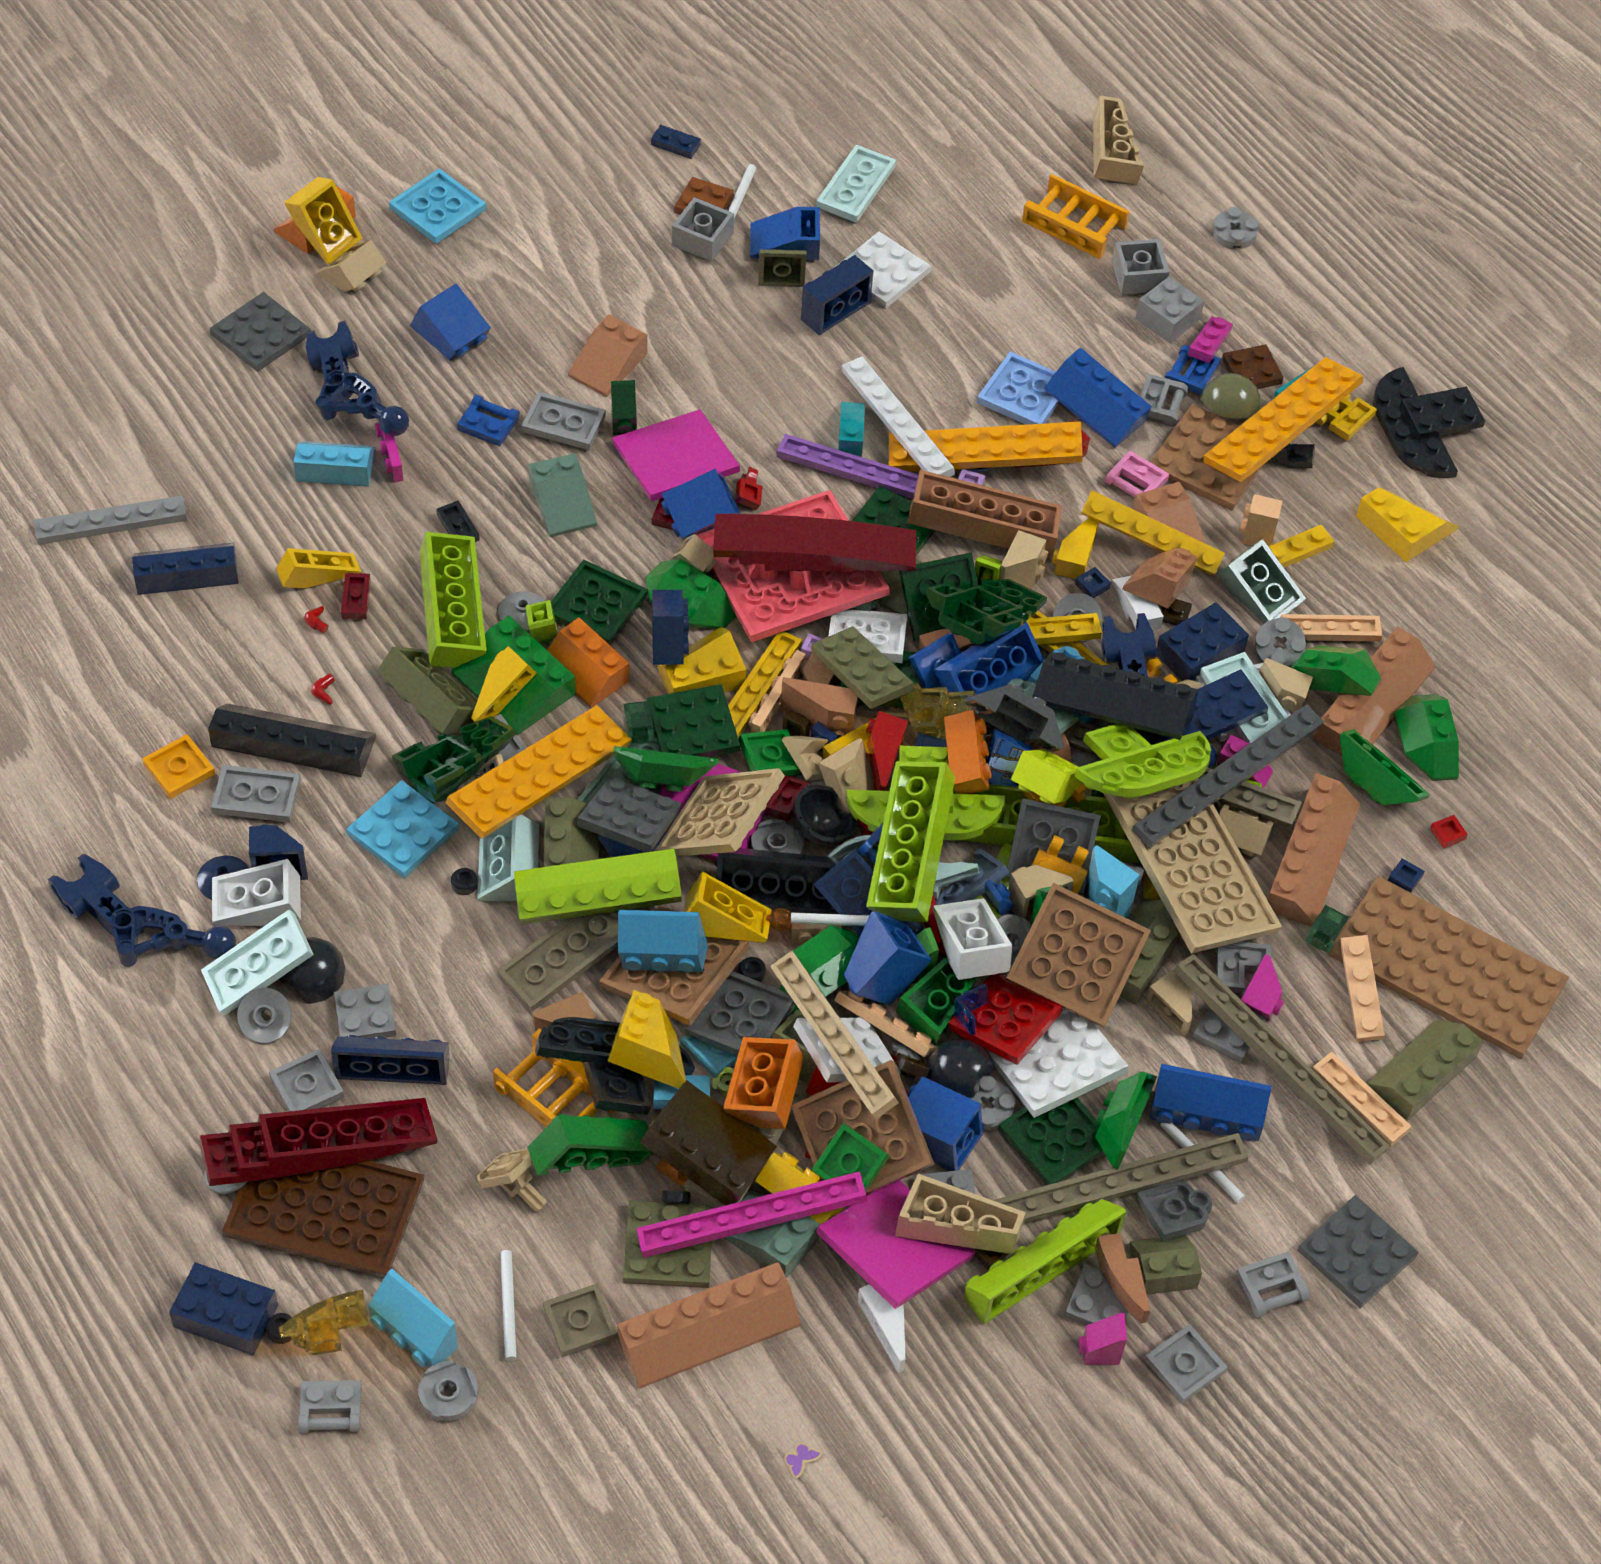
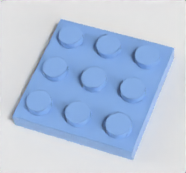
(1019, 391)

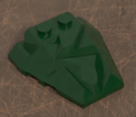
(984, 610)
(453, 760)

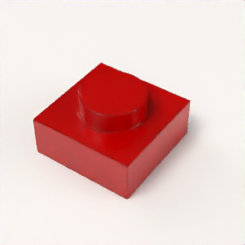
(1448, 831)

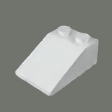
(256, 895)
(973, 939)

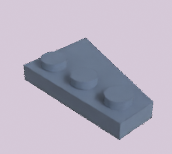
(972, 887)

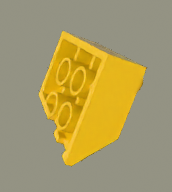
(1402, 523)
(709, 663)
(648, 1042)

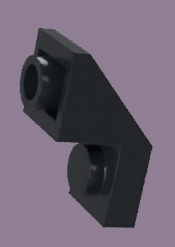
(1296, 455)

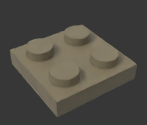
(579, 1320)

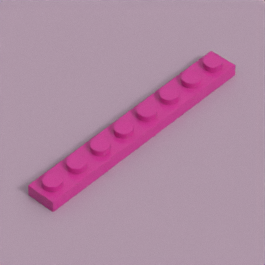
(751, 1214)

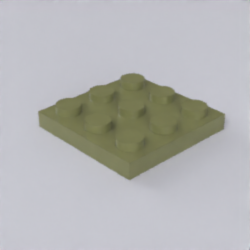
(674, 1268)

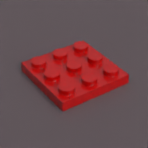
(1009, 1020)

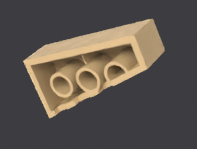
(1113, 143)
(958, 1218)

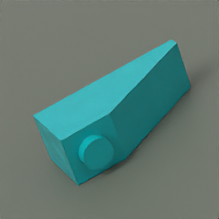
(851, 428)

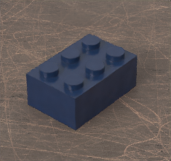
(836, 294)
(669, 627)
(1201, 642)
(223, 1308)

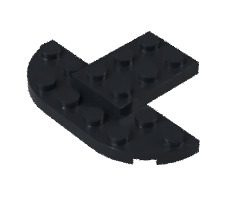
(1417, 421)
(591, 1043)

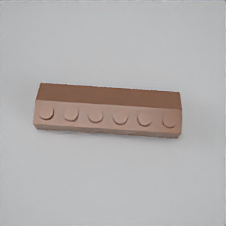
(981, 511)
(1402, 670)
(1314, 851)
(708, 1325)

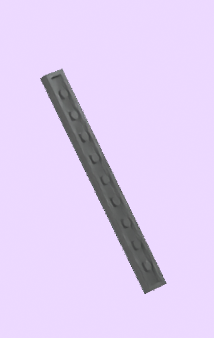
(1227, 776)

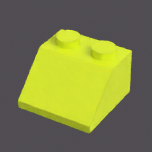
(1046, 775)

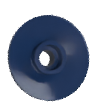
(213, 868)

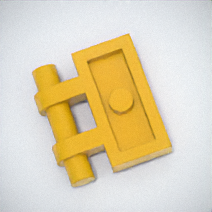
(1351, 419)

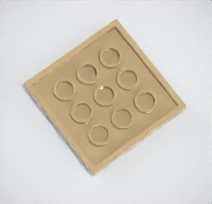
(721, 812)

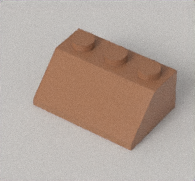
(1162, 576)

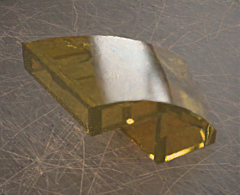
(929, 707)
(320, 1324)

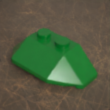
(706, 598)
(1339, 670)
(1429, 736)
(662, 768)
(1377, 773)
(827, 958)
(1122, 1115)

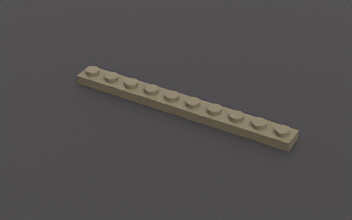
(1244, 797)
(1281, 1059)
(1129, 1178)

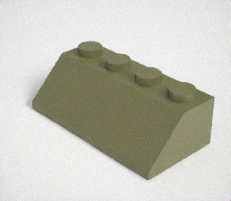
(428, 689)
(563, 838)
(1156, 950)
(1426, 1066)

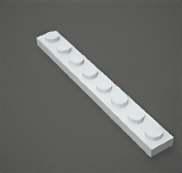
(896, 417)

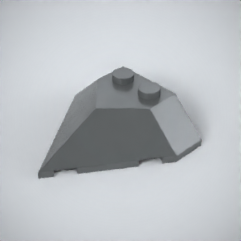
(1018, 716)

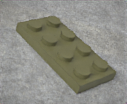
(862, 667)

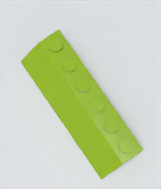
(451, 599)
(911, 840)
(597, 886)
(1043, 1260)

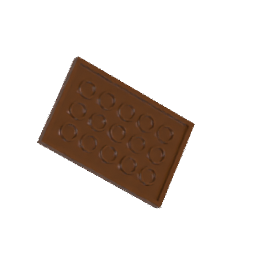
(330, 1215)

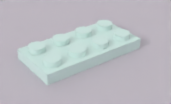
(856, 183)
(1258, 726)
(257, 961)

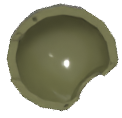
(1232, 396)

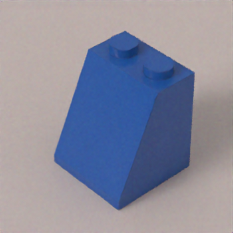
(451, 323)
(697, 502)
(885, 959)
(947, 1121)

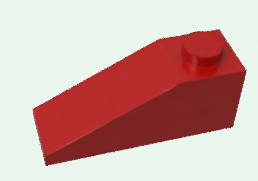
(883, 745)

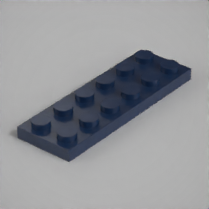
(1220, 707)

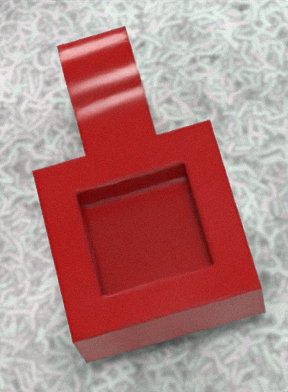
(747, 491)

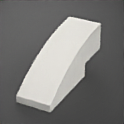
(1134, 604)

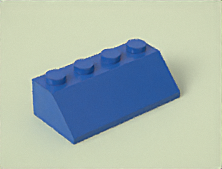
(1098, 397)
(993, 663)
(1210, 1102)

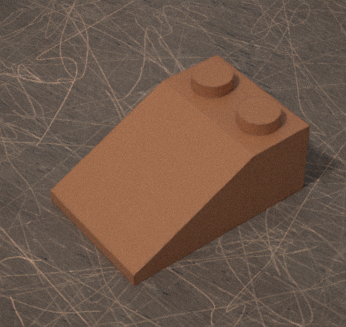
(609, 355)
(1171, 507)
(821, 703)

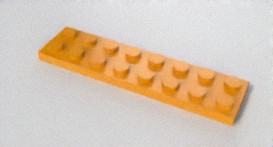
(1283, 419)
(999, 446)
(537, 772)

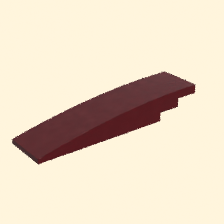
(813, 543)
(315, 1140)

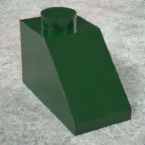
(623, 407)

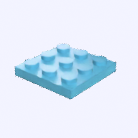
(437, 206)
(402, 829)

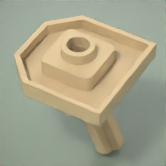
(512, 1174)

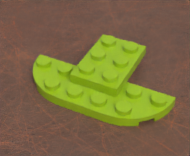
(1135, 767)
(967, 812)

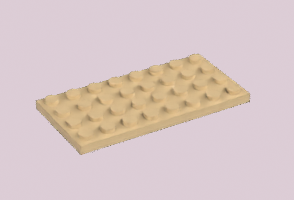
(1199, 875)

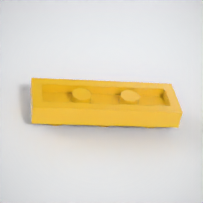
(1302, 546)
(1065, 628)

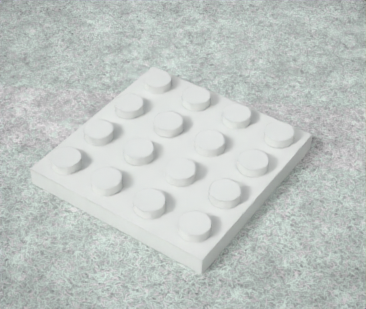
(1062, 1065)

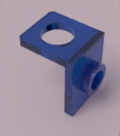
(968, 1002)

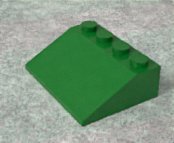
(541, 695)

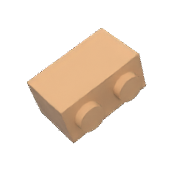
(1261, 520)

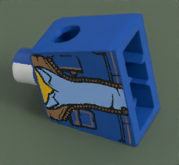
(1004, 757)

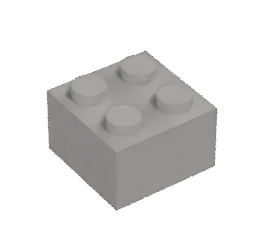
(702, 229)
(1139, 265)
(1169, 309)

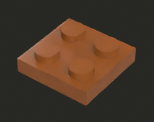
(705, 191)

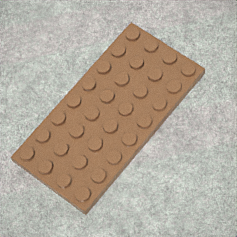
(1454, 967)

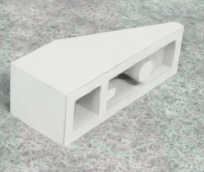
(886, 1323)

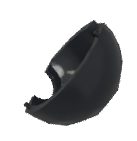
(820, 818)
(318, 975)
(959, 1066)

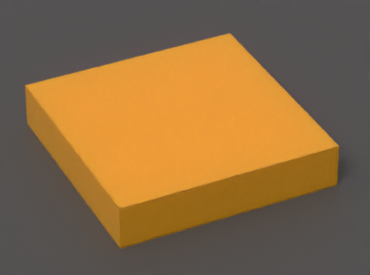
(178, 766)

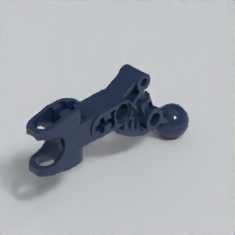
(332, 356)
(1132, 650)
(95, 894)

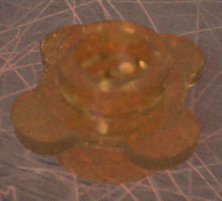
(780, 919)

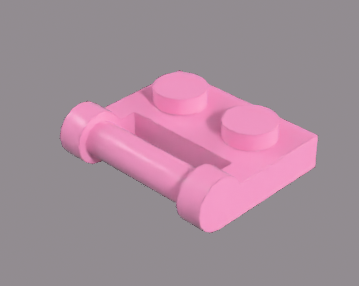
(1138, 471)

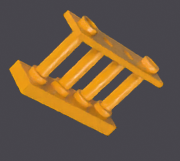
(1068, 231)
(527, 1100)

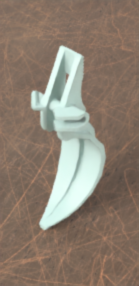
(946, 873)

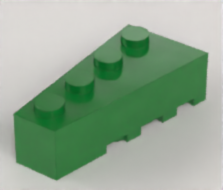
(931, 1000)
(588, 1143)

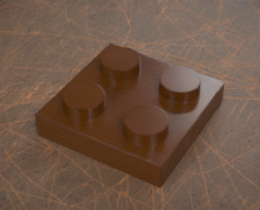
(1254, 364)

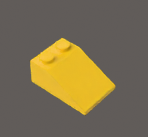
(324, 218)
(727, 911)

